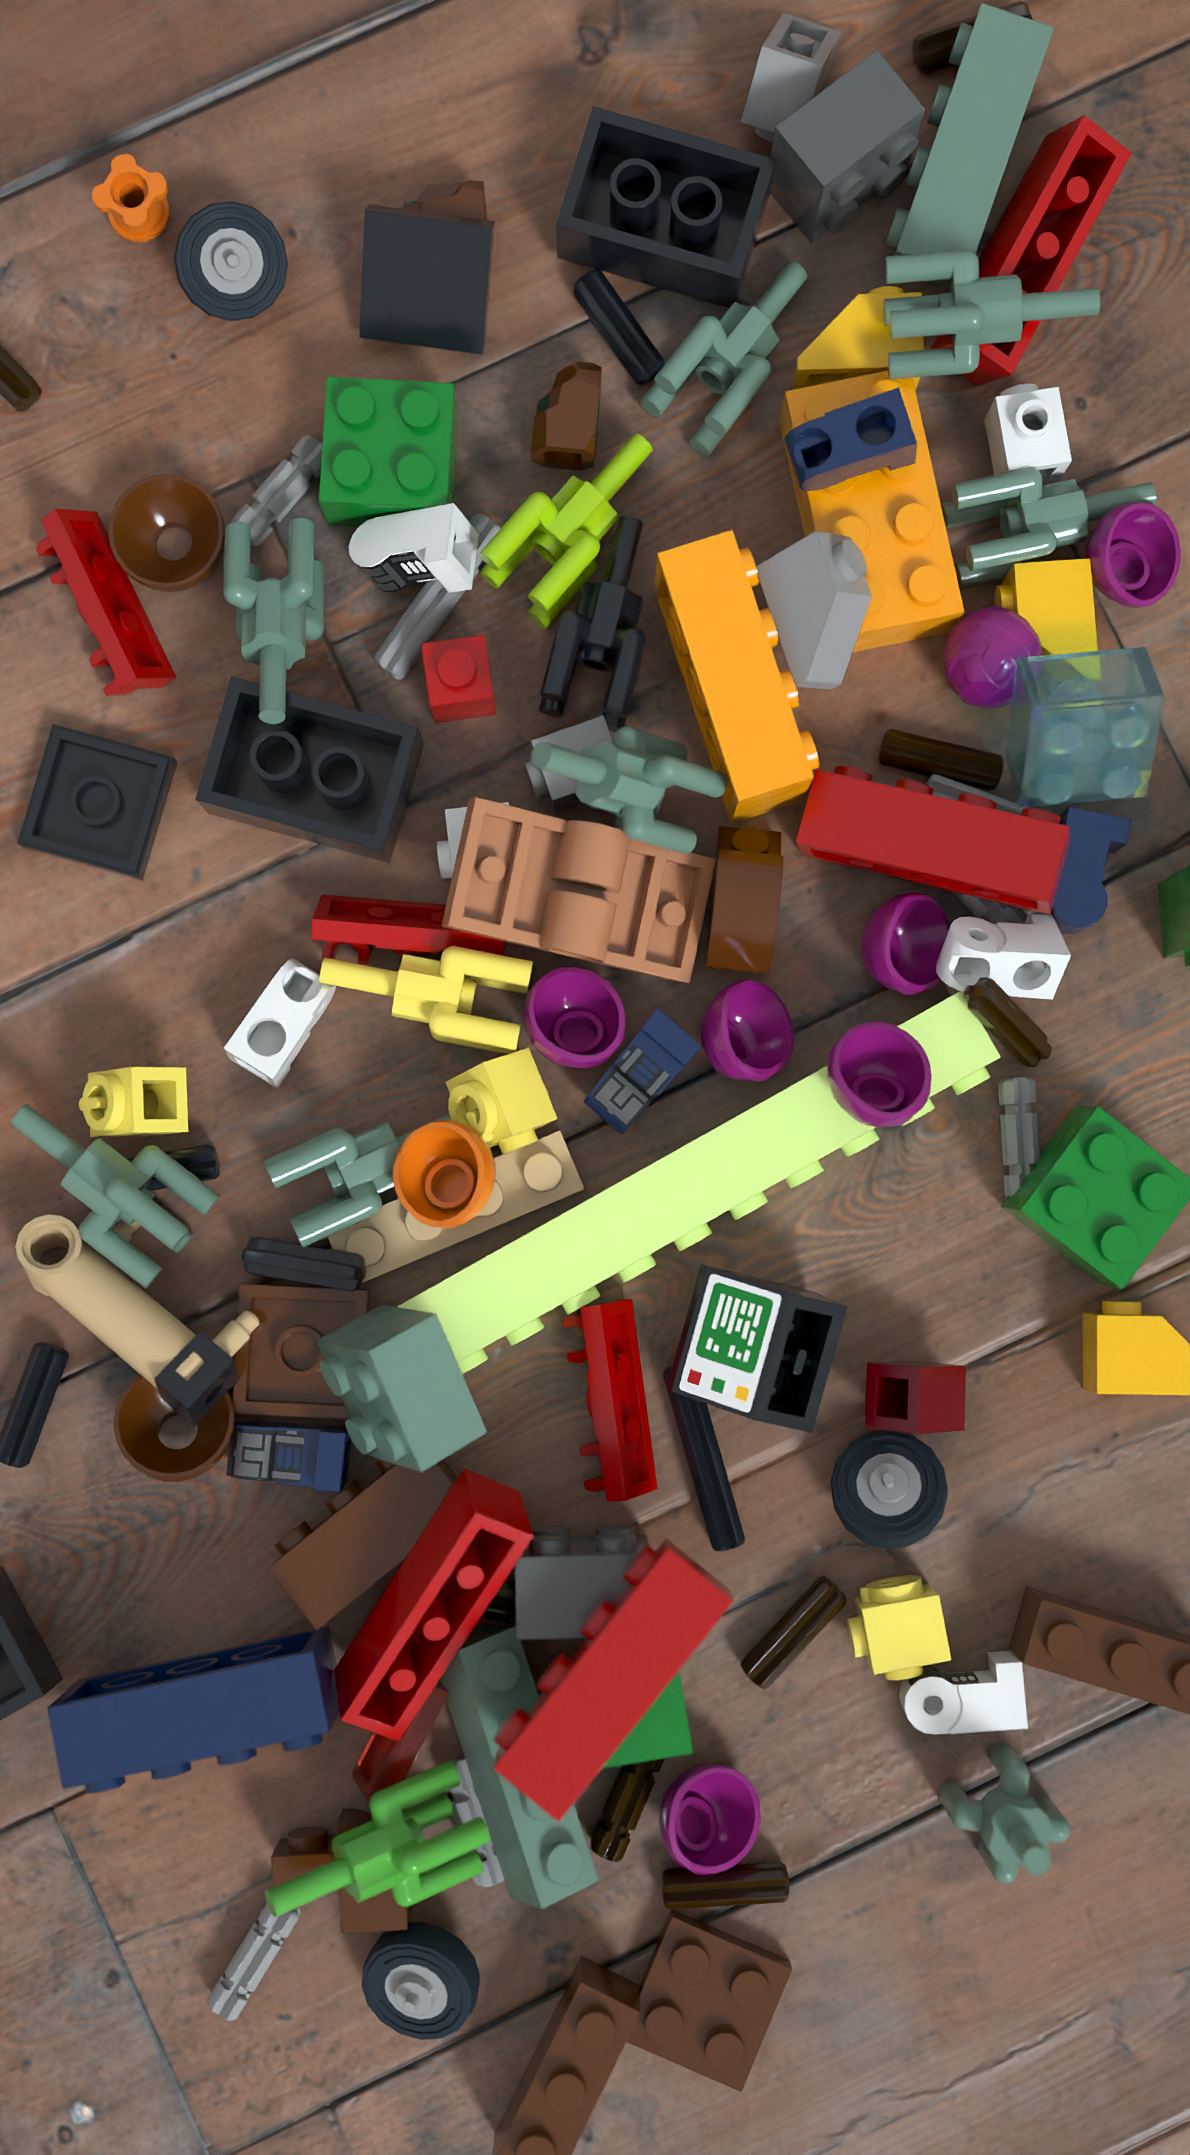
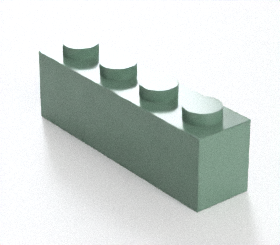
(974, 135)
(535, 1852)

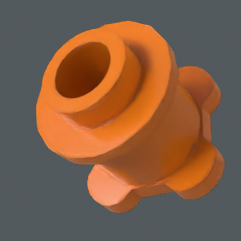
(133, 200)

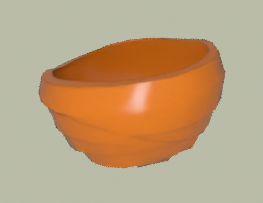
(444, 1173)

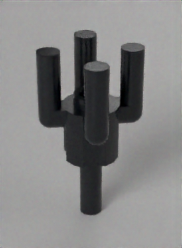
(601, 634)

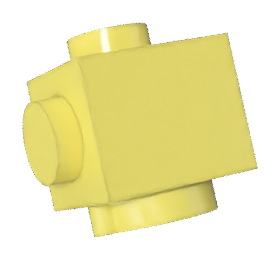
(502, 1101)
(136, 1102)
(898, 1627)

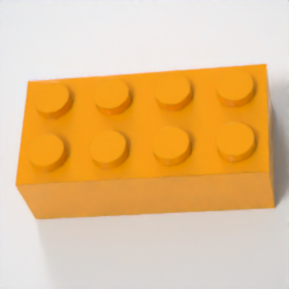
(890, 518)
(733, 675)

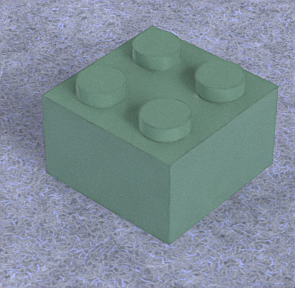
(400, 1387)

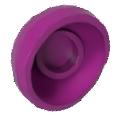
(1134, 554)
(984, 652)
(905, 943)
(574, 1017)
(747, 1032)
(879, 1074)
(709, 1818)

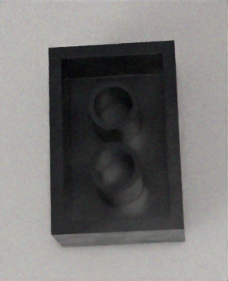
(664, 207)
(315, 775)

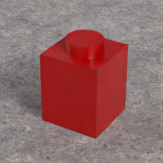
(459, 679)

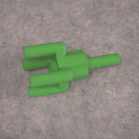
(393, 1849)

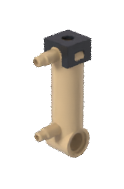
(183, 1366)

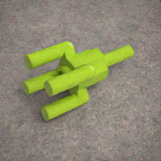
(562, 532)

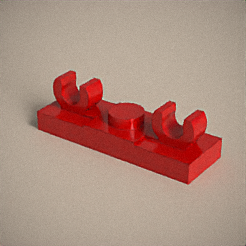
(105, 601)
(389, 924)
(615, 1400)

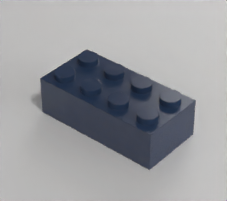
(195, 1710)

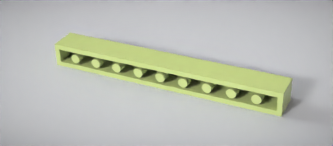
(680, 1195)

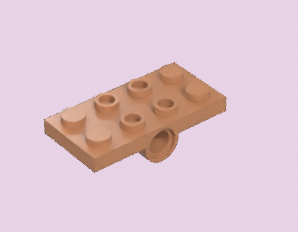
(578, 891)

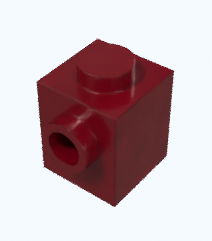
(915, 1397)

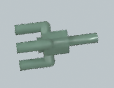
(972, 312)
(728, 359)
(1031, 518)
(274, 612)
(630, 779)
(356, 1169)
(119, 1191)
(1008, 1819)

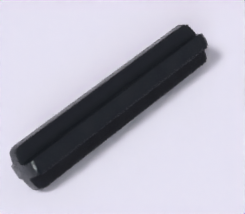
(707, 1470)

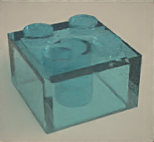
(1083, 726)

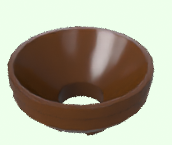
(147, 512)
(138, 1427)

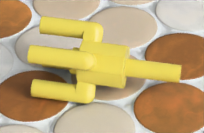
(442, 992)

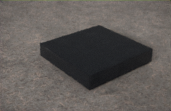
(425, 279)
(97, 802)

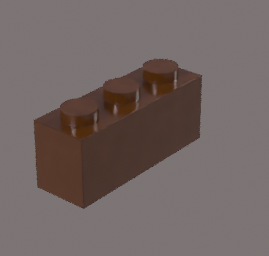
(360, 1540)
(1103, 1649)
(570, 2064)

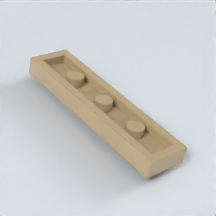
(521, 1185)

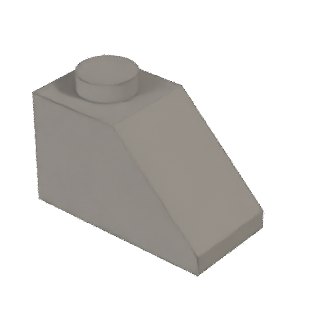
(788, 72)
(817, 605)

